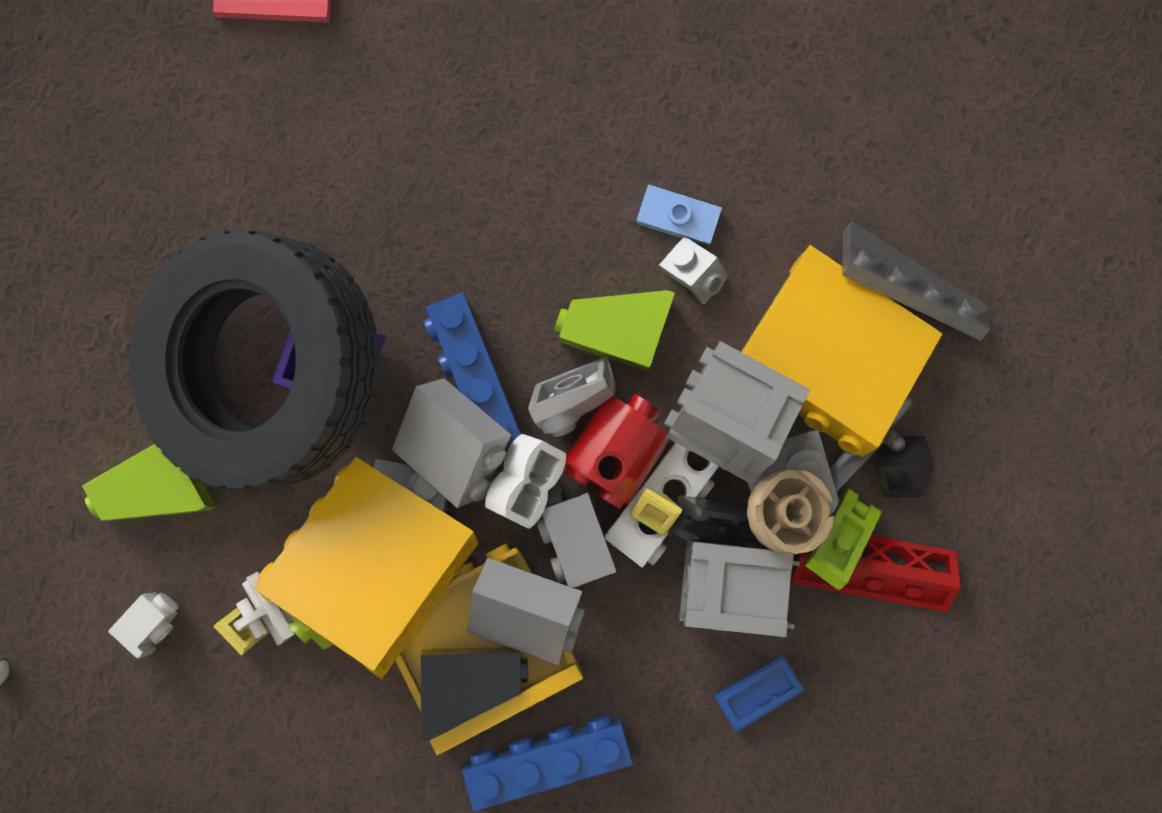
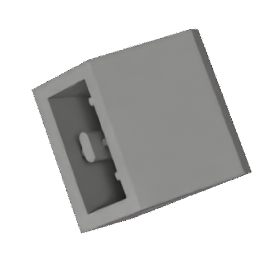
(577, 542)

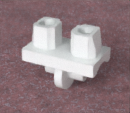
(274, 618)

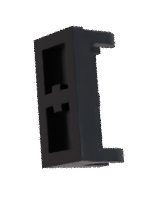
(711, 521)

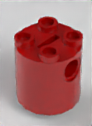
(628, 438)

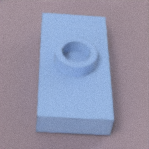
(678, 215)

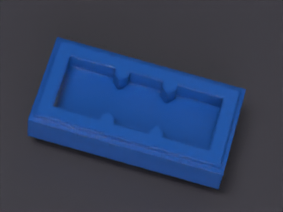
(759, 692)

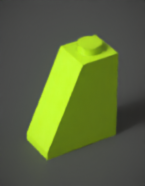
(617, 326)
(145, 488)

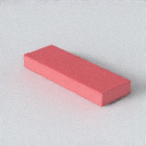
(274, 10)

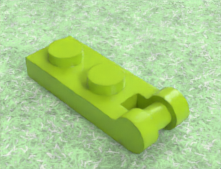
(846, 540)

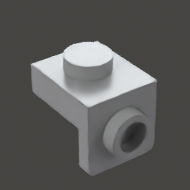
(695, 269)

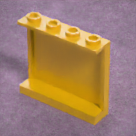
(846, 347)
(367, 565)
(447, 629)

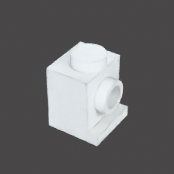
(145, 623)

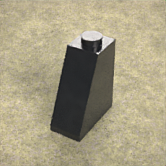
(466, 684)

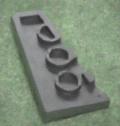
(904, 280)

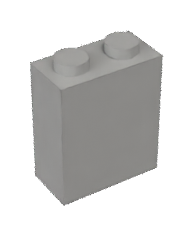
(451, 442)
(525, 611)

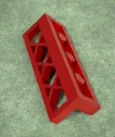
(883, 580)

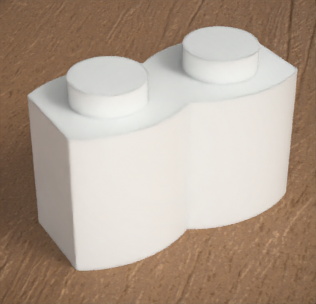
(523, 486)

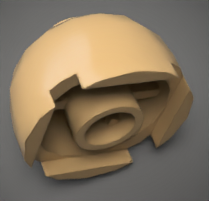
(790, 511)

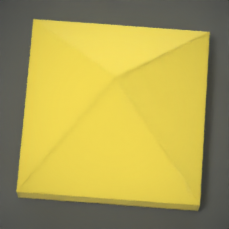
(656, 511)
(240, 640)

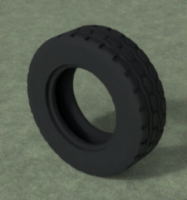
(176, 356)

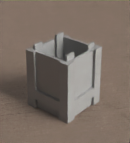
(736, 412)
(736, 589)

